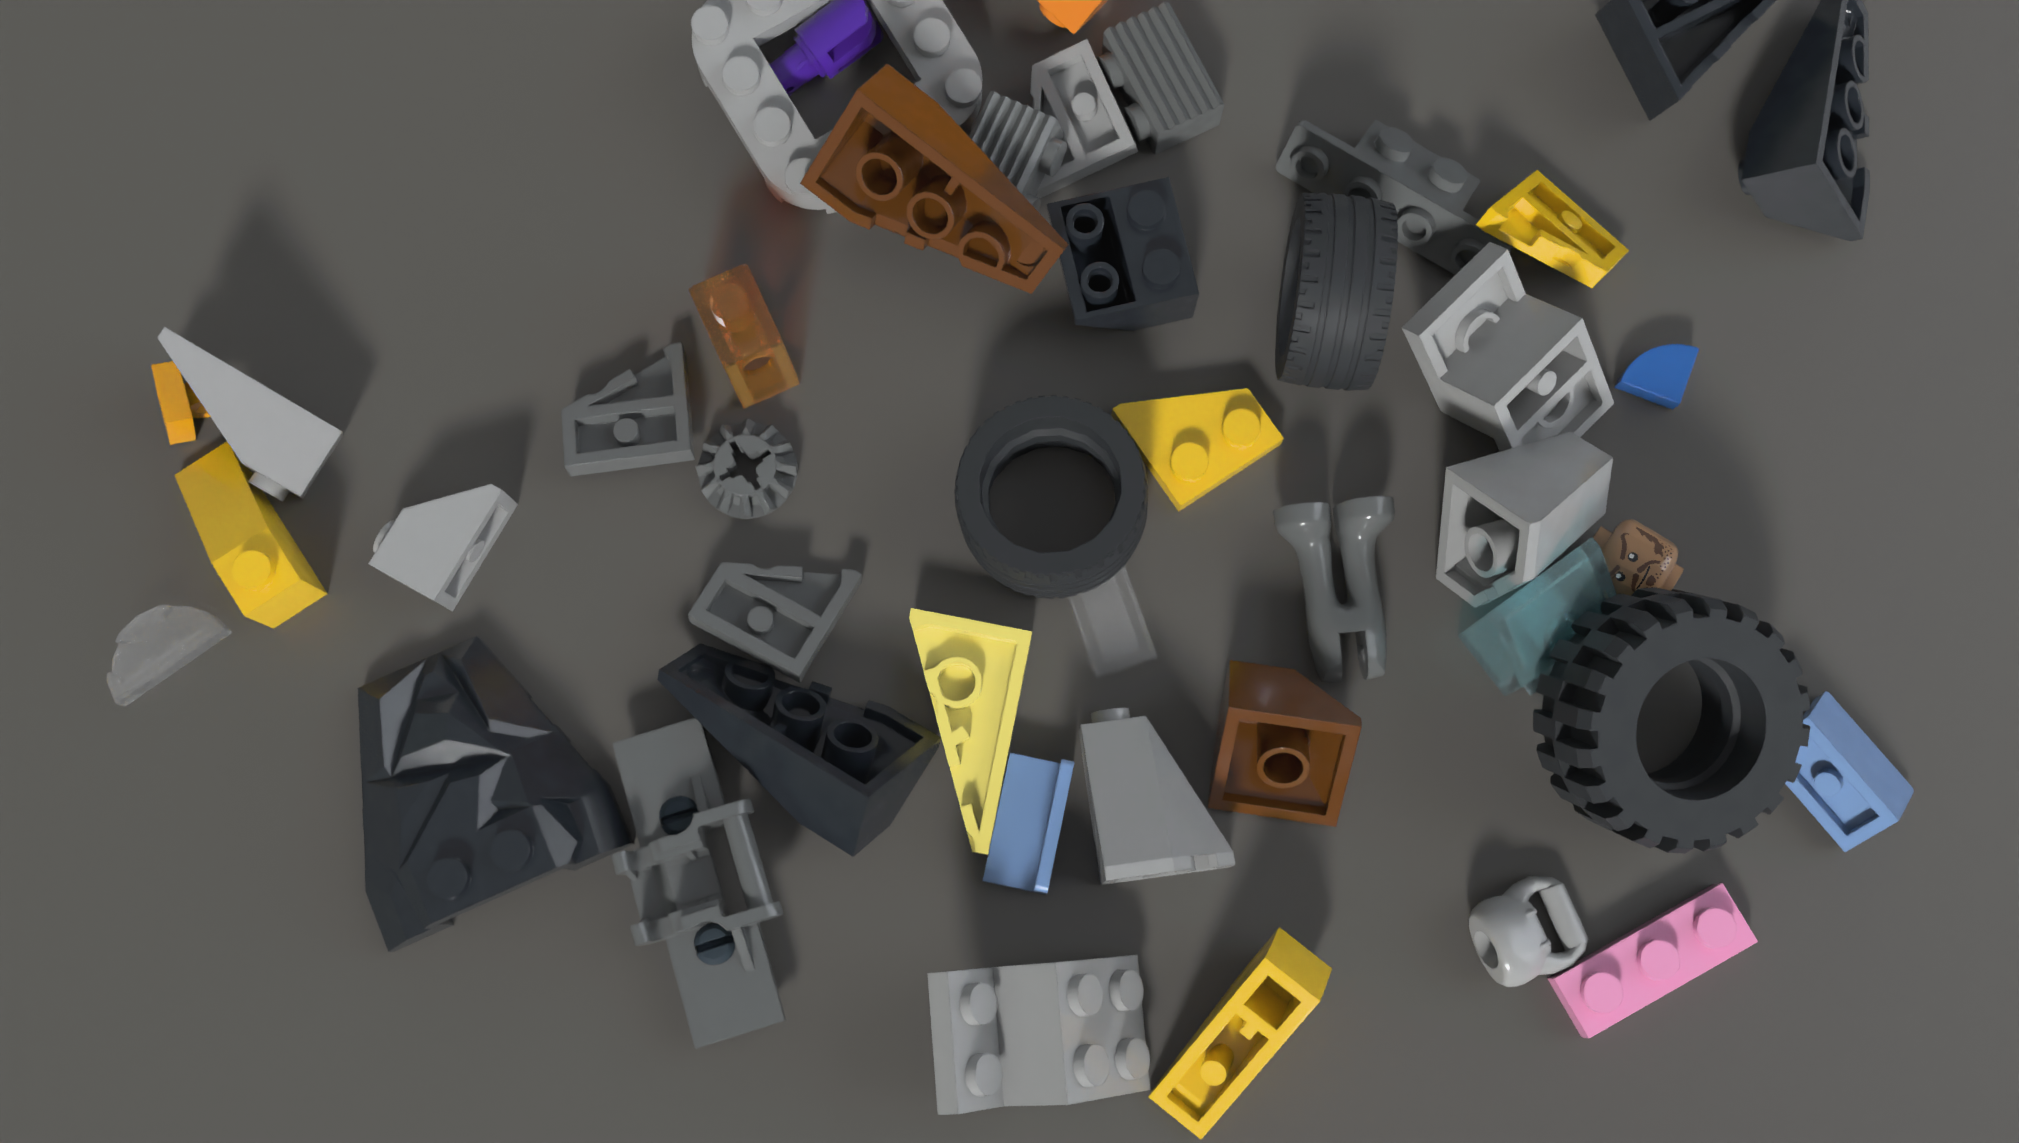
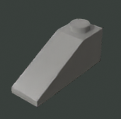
(262, 427)

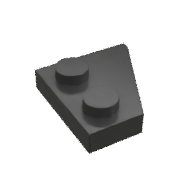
(632, 420)
(774, 612)

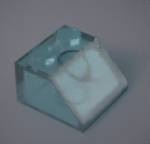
(1522, 631)

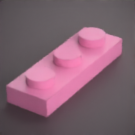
(1652, 960)

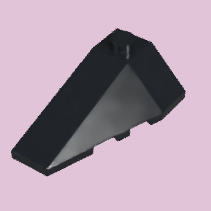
(1806, 136)
(821, 758)

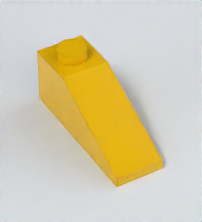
(247, 539)
(1242, 1032)

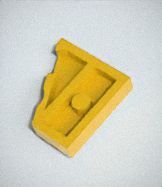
(1553, 230)
(1198, 439)

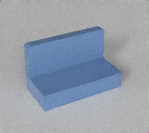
(1846, 777)
(1028, 823)

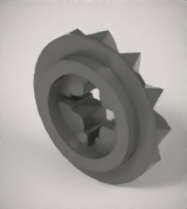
(736, 495)

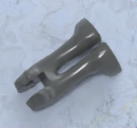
(1357, 527)

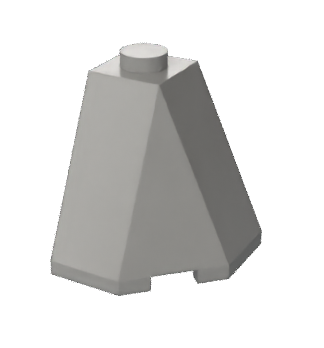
(1517, 513)
(1142, 804)

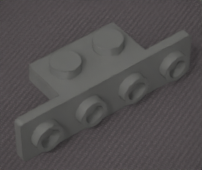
(1394, 169)

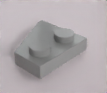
(1079, 97)

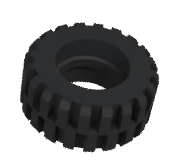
(1744, 732)

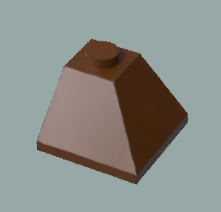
(1281, 746)

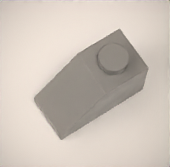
(443, 542)

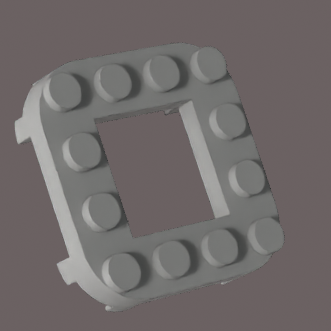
(762, 114)

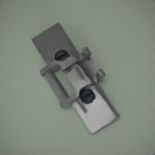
(677, 889)

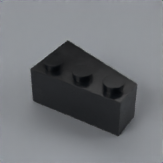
(1673, 42)

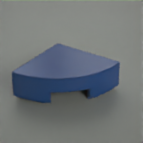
(1660, 374)

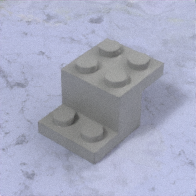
(1507, 357)
(1038, 1034)

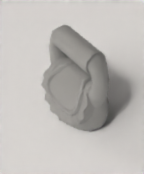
(1512, 938)

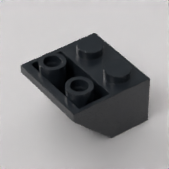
(1125, 257)

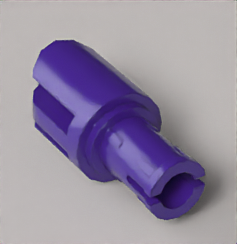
(828, 43)

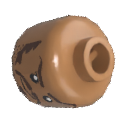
(1638, 557)

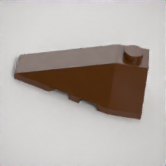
(918, 174)

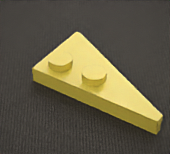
(975, 691)

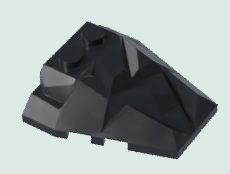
(469, 793)

